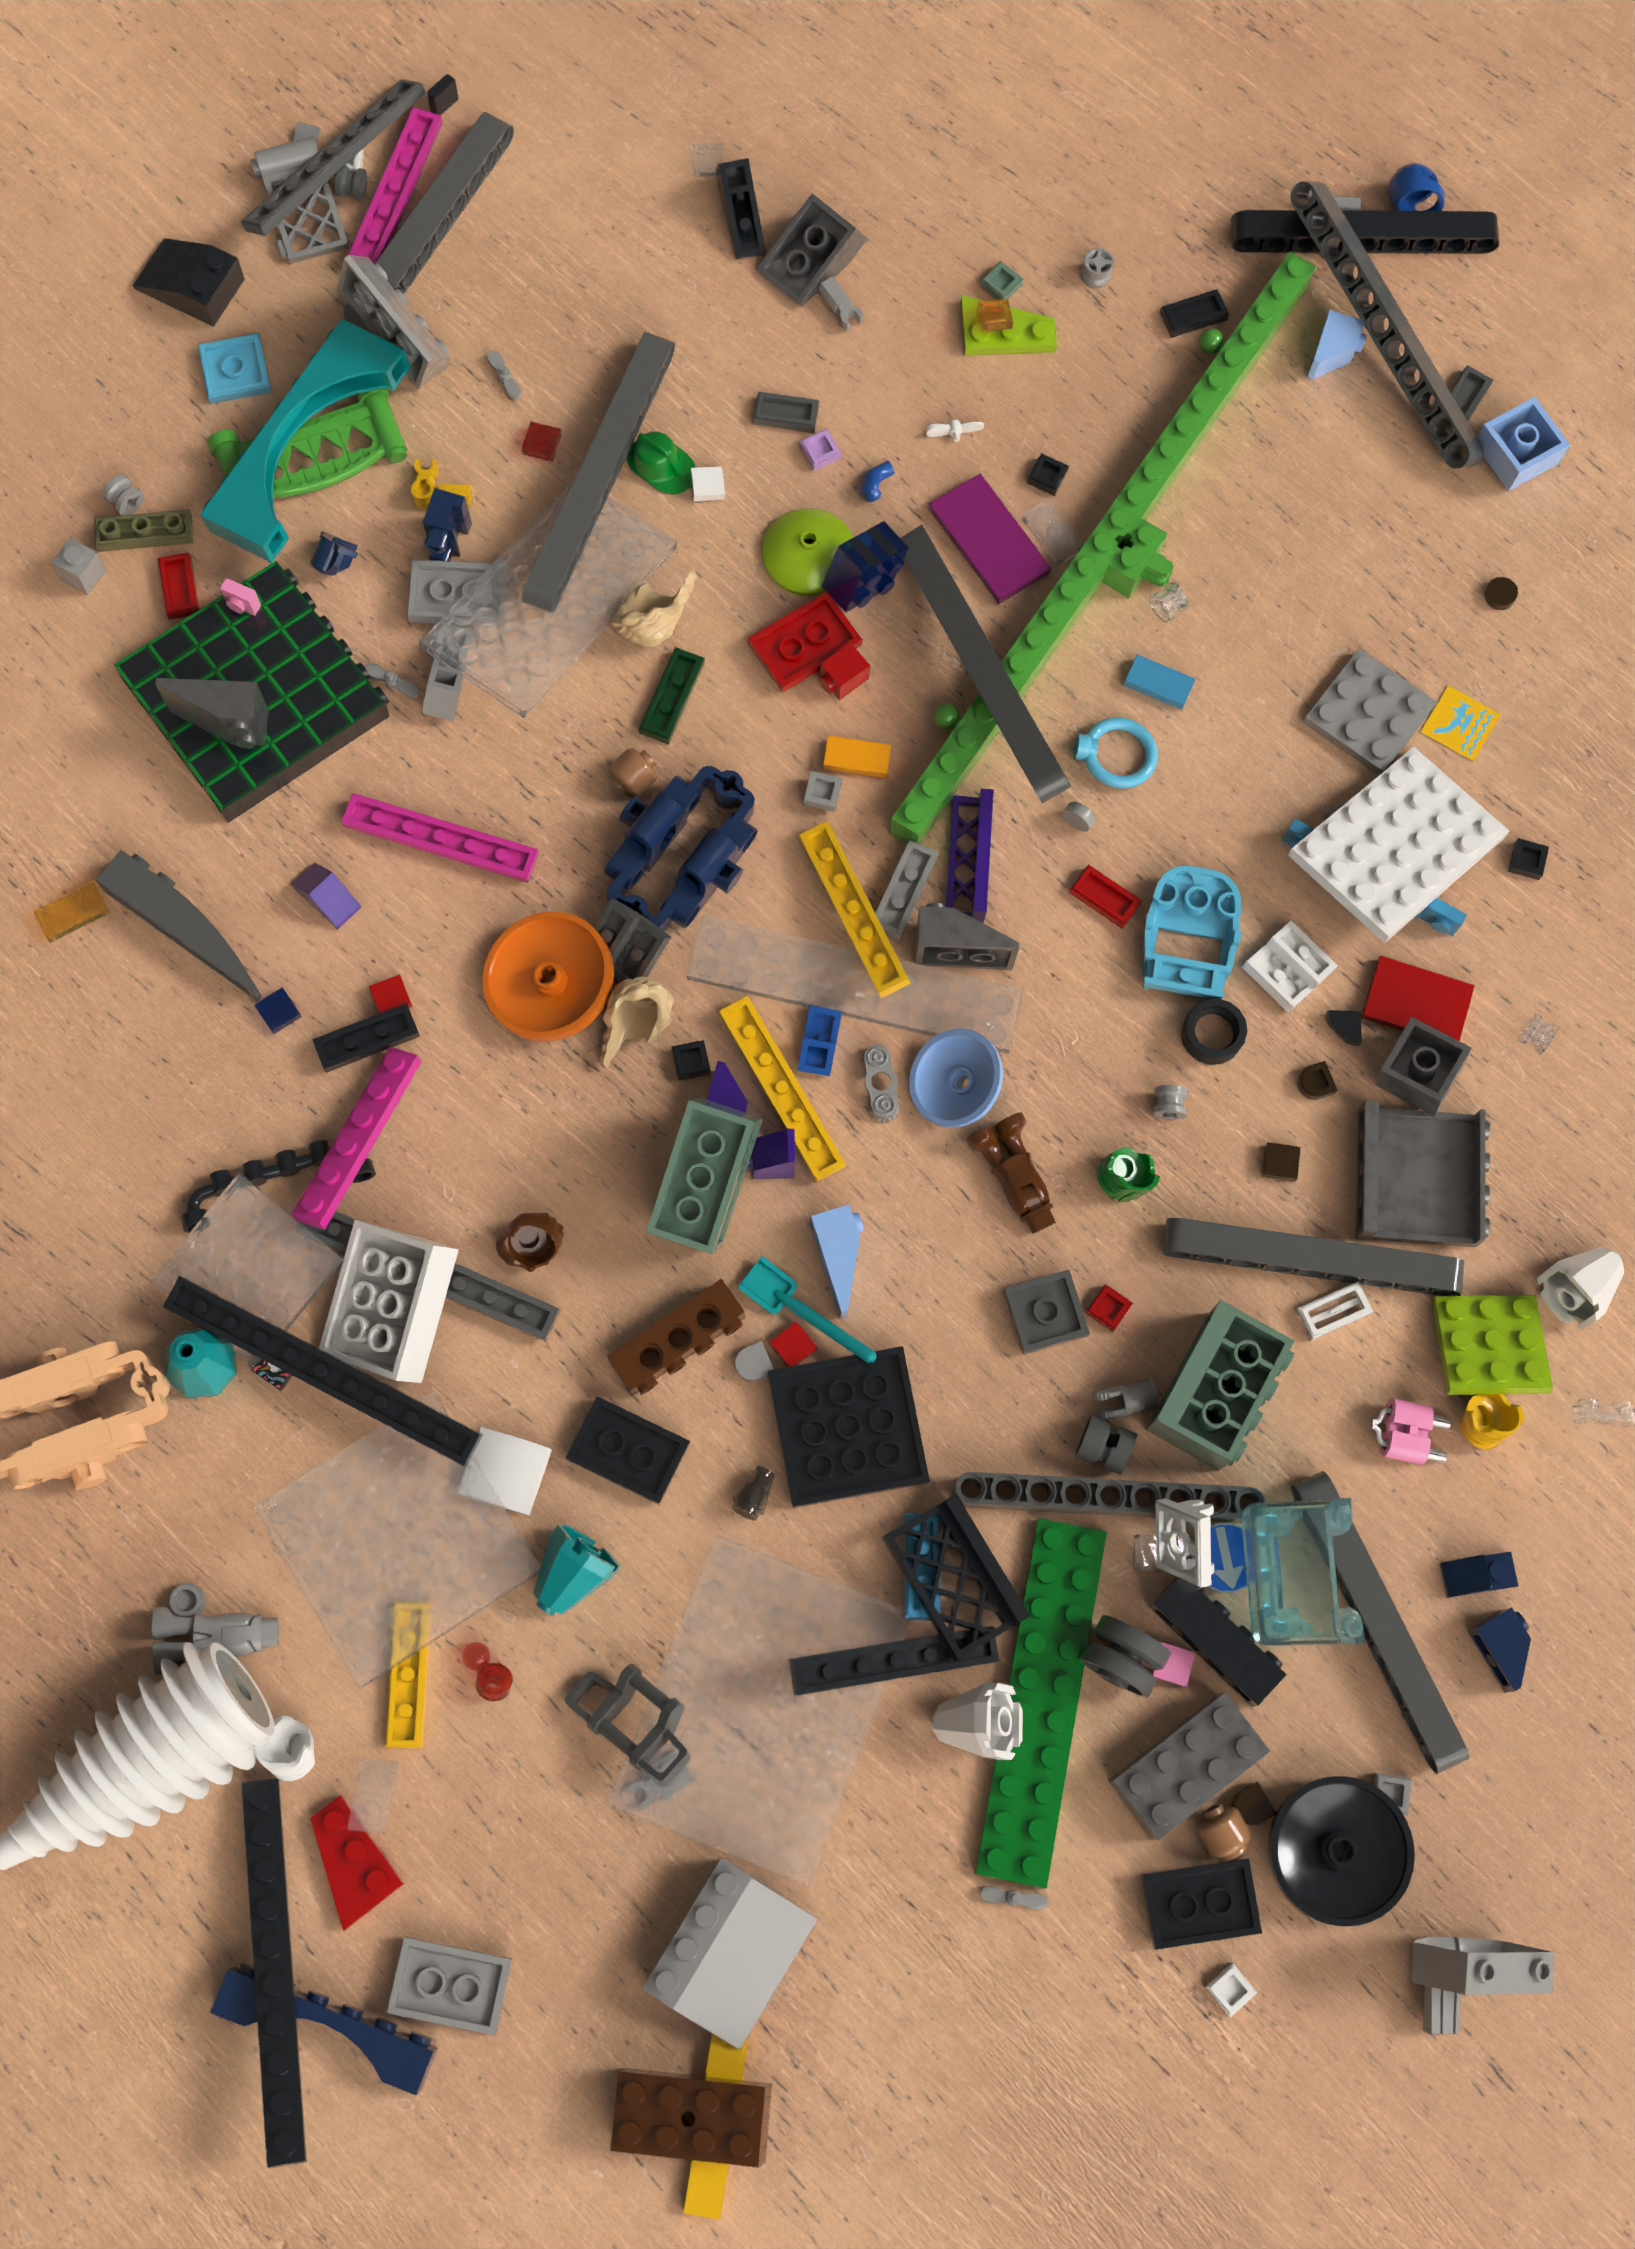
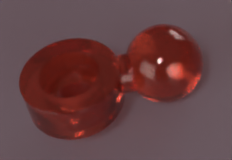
(477, 1658)

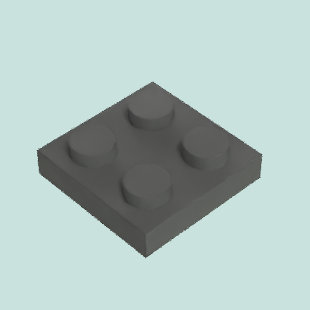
(1046, 1312)

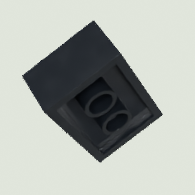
(192, 278)

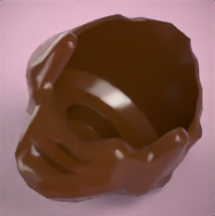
(530, 1241)

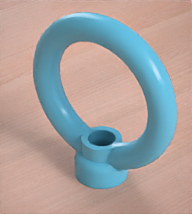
(1087, 746)

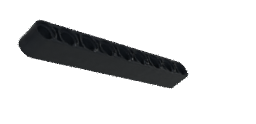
(1377, 230)

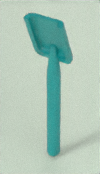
(774, 1289)

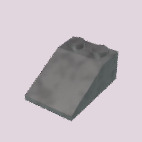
(811, 250)
(223, 708)
(959, 941)

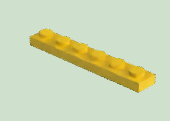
(854, 909)
(782, 1088)

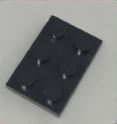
(628, 1450)
(1201, 1904)

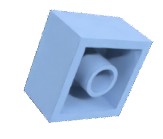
(1522, 443)

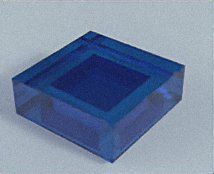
(277, 1010)

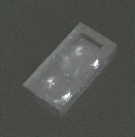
(1053, 531)

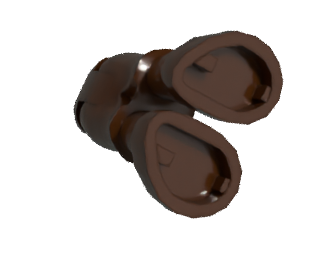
(1017, 1174)

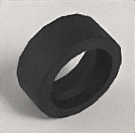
(1227, 1011)

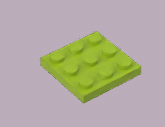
(1492, 1345)

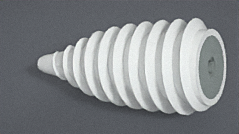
(146, 1756)

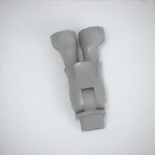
(235, 1631)

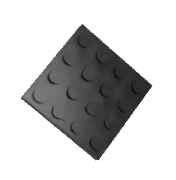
(848, 1427)

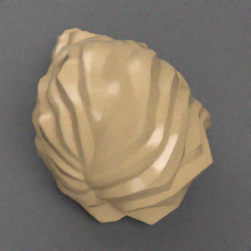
(649, 616)
(635, 1011)

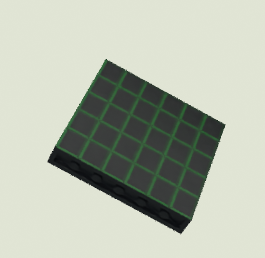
(304, 674)

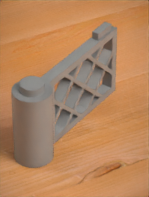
(277, 166)

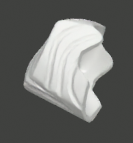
(289, 1750)

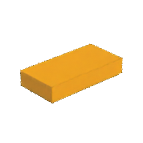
(857, 756)

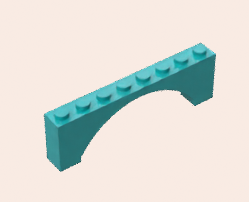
(344, 366)

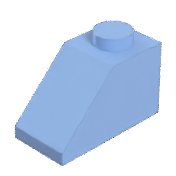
(1337, 343)

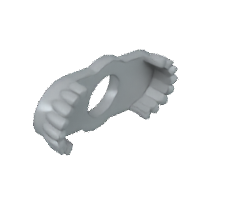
(883, 1103)

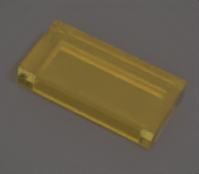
(71, 912)

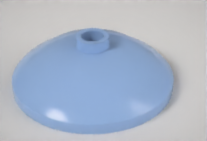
(940, 1073)

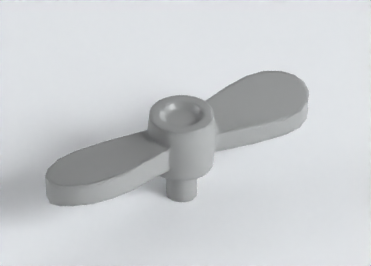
(504, 375)
(392, 681)
(1013, 1898)

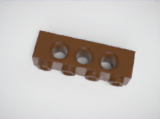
(713, 1300)

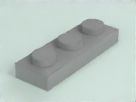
(905, 888)

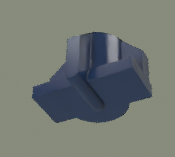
(333, 554)

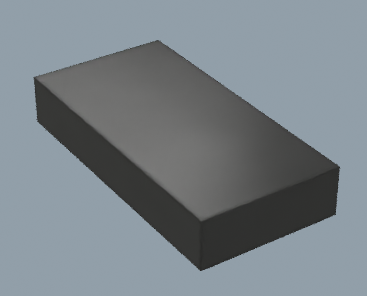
(1470, 390)
(786, 412)

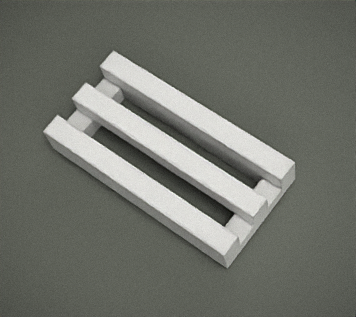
(1308, 1322)

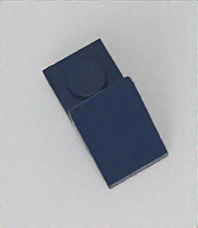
(1479, 1574)

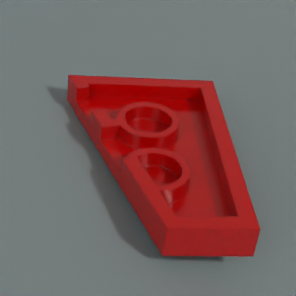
(353, 1863)

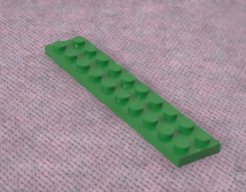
(1047, 1684)

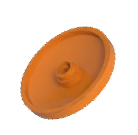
(548, 976)

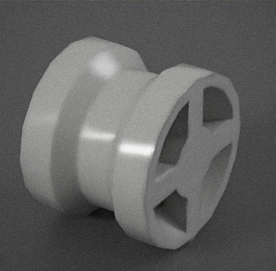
(1103, 262)
(123, 495)
(1170, 1102)

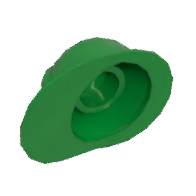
(661, 463)

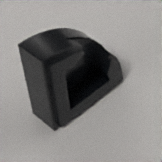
(1346, 1025)

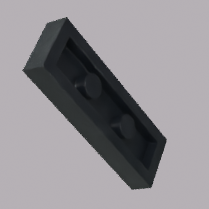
(366, 1038)

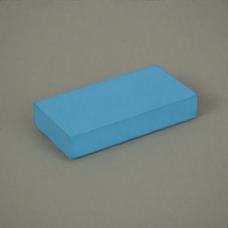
(1159, 682)

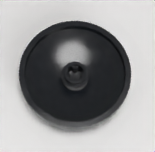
(1341, 1851)

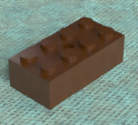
(728, 2117)

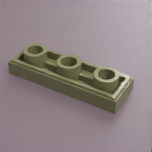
(160, 530)

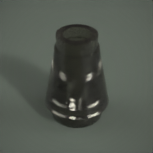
(754, 1493)

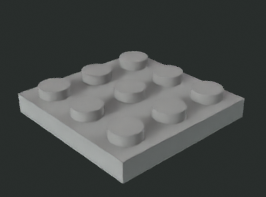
(1370, 712)

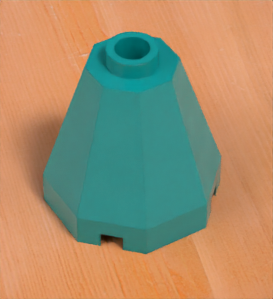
(199, 1363)
(571, 1570)

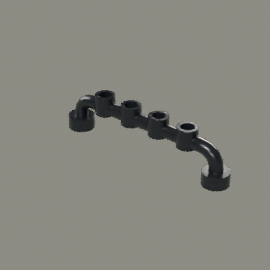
(287, 1165)

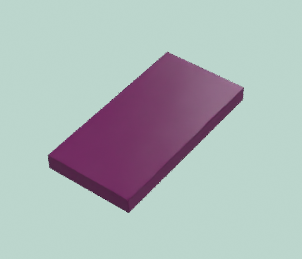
(989, 538)

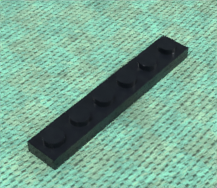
(885, 1662)

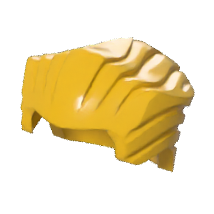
(1490, 1420)

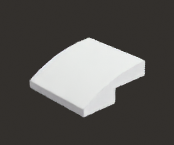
(1289, 966)
(512, 1468)

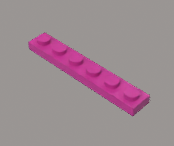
(397, 184)
(440, 837)
(356, 1138)

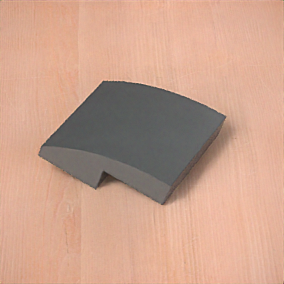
(631, 940)

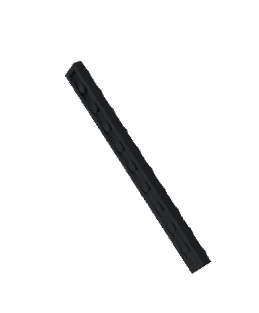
(323, 1371)
(273, 1974)

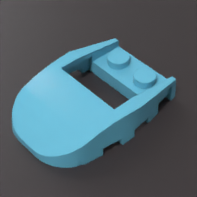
(1199, 905)

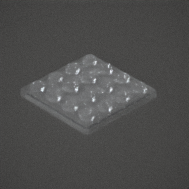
(253, 1257)

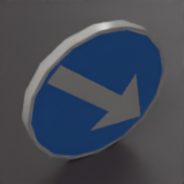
(1228, 1558)

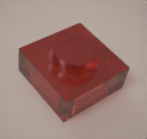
(541, 441)

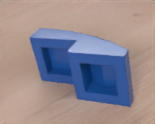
(819, 1040)

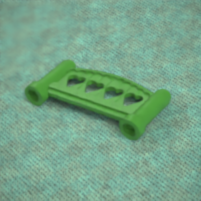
(369, 416)

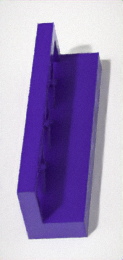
(981, 851)

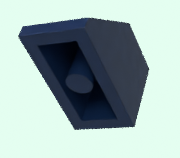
(1504, 1646)

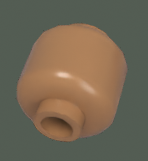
(633, 772)
(1223, 1832)

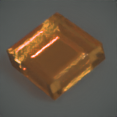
(994, 315)

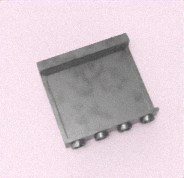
(1422, 1176)

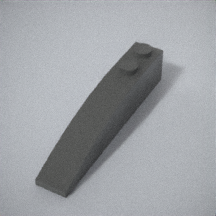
(168, 911)

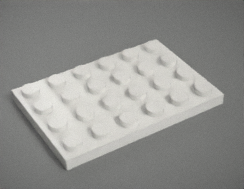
(1398, 844)

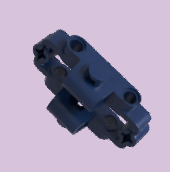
(658, 824)

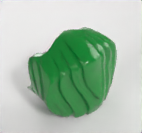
(1127, 1174)

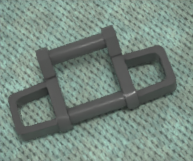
(621, 1694)

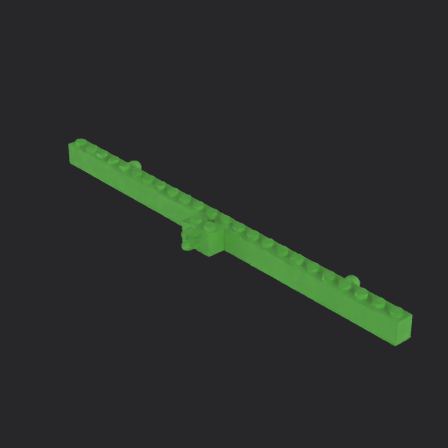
(1117, 552)

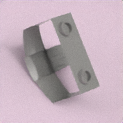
(1474, 1968)

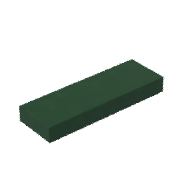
(671, 695)

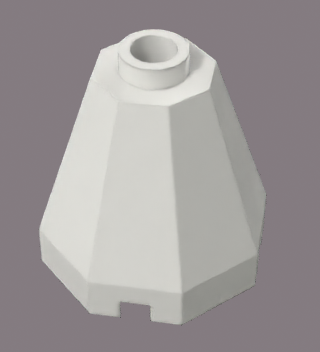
(1582, 1285)
(981, 1721)

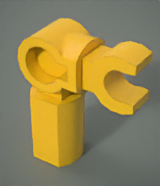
(425, 483)

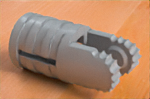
(1132, 1398)

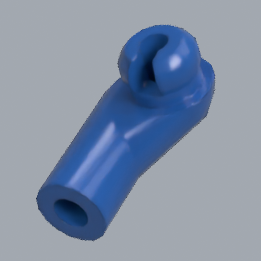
(872, 479)

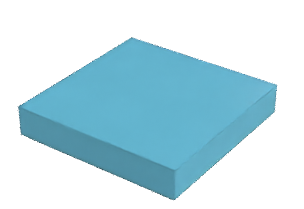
(234, 368)

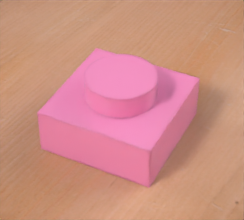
(240, 597)

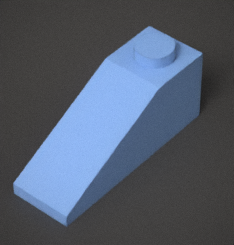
(838, 1243)

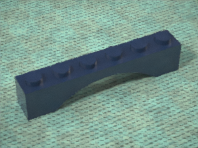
(396, 2057)

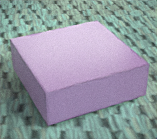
(820, 449)

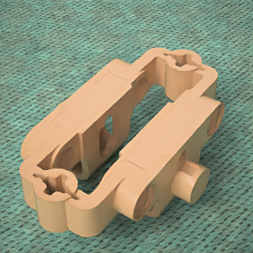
(85, 1447)

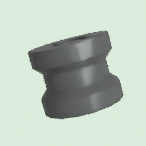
(351, 183)

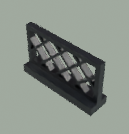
(982, 1567)

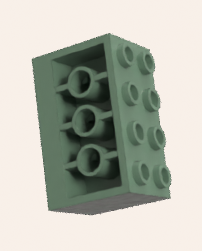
(704, 1175)
(1199, 1389)

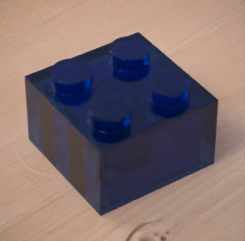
(865, 567)

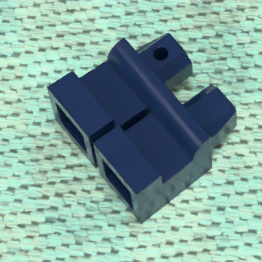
(443, 521)

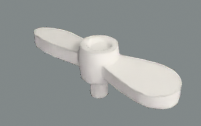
(953, 428)

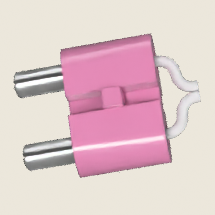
(1408, 1431)

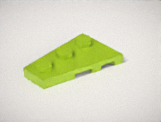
(1028, 335)

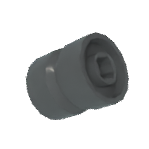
(1093, 1442)

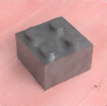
(1423, 1066)

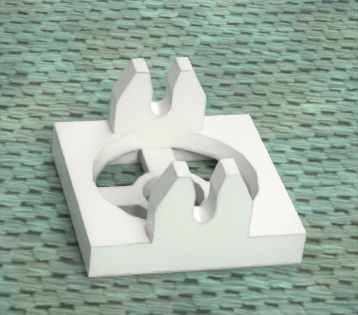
(1168, 1556)

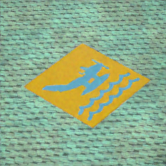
(1460, 723)

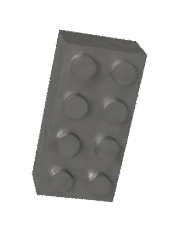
(1188, 1766)

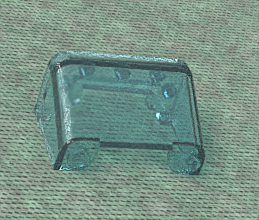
(1295, 1572)

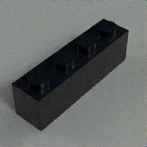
(1218, 1640)

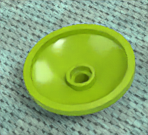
(800, 565)

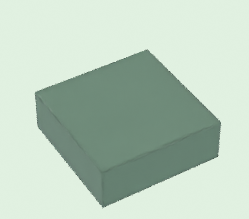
(1001, 282)

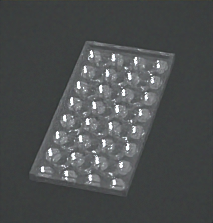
(522, 649)

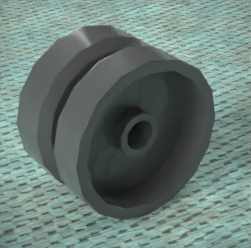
(1126, 1653)

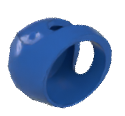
(1414, 185)

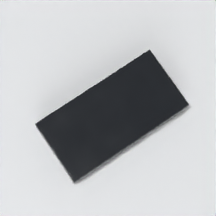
(1194, 313)

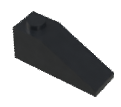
(740, 207)

